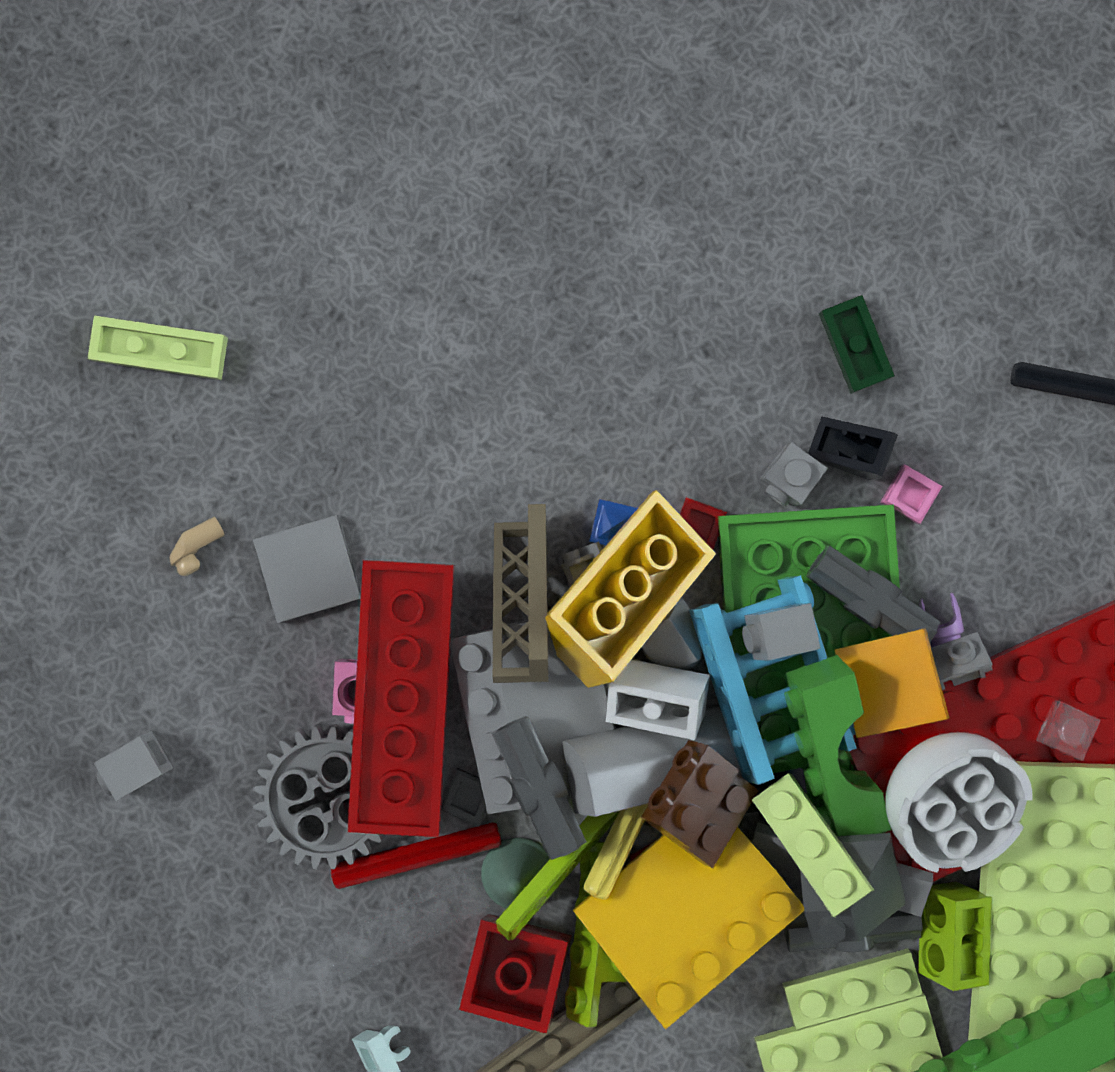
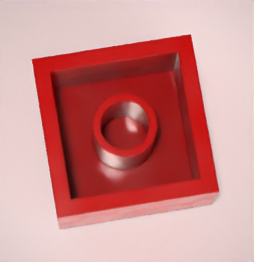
(516, 977)

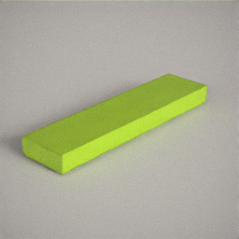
(550, 878)

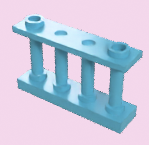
(729, 670)

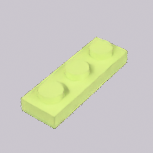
(157, 347)
(812, 845)
(852, 989)

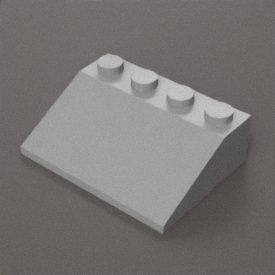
(556, 709)

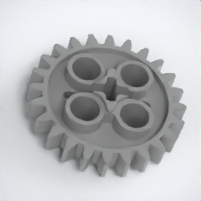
(310, 761)

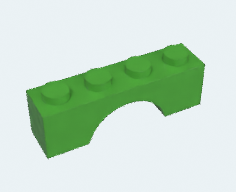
(826, 704)

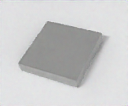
(307, 568)

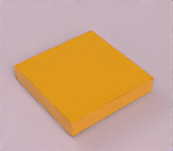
(895, 683)

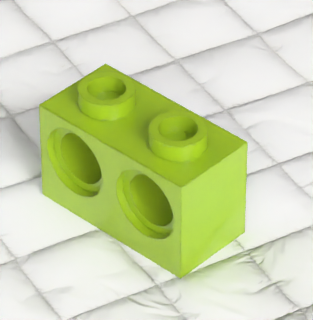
(956, 937)

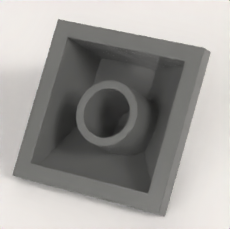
(878, 863)

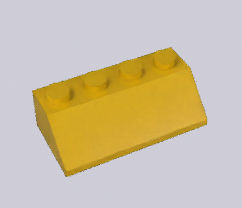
(626, 592)

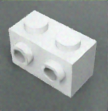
(658, 699)

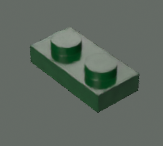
(856, 344)

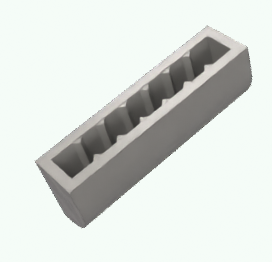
(628, 763)

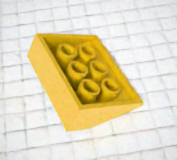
(687, 925)

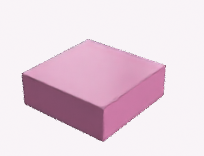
(911, 494)

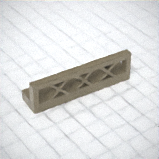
(535, 589)

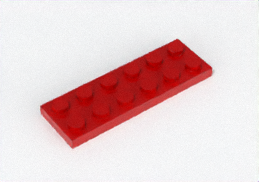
(401, 698)

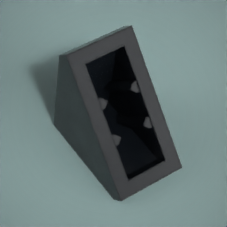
(852, 447)

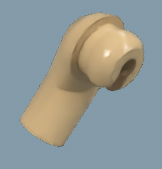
(191, 542)

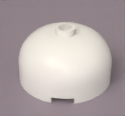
(957, 801)

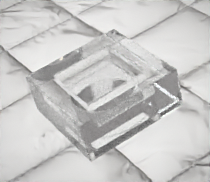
(1068, 730)

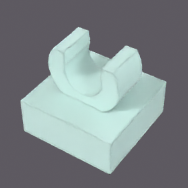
(375, 1050)

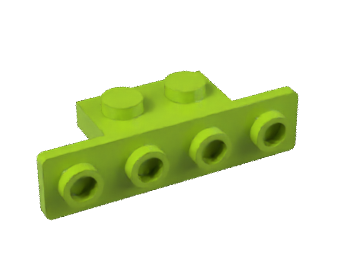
(588, 961)

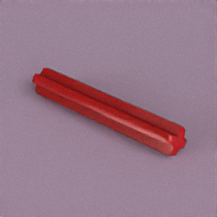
(416, 855)

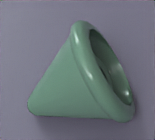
(511, 868)

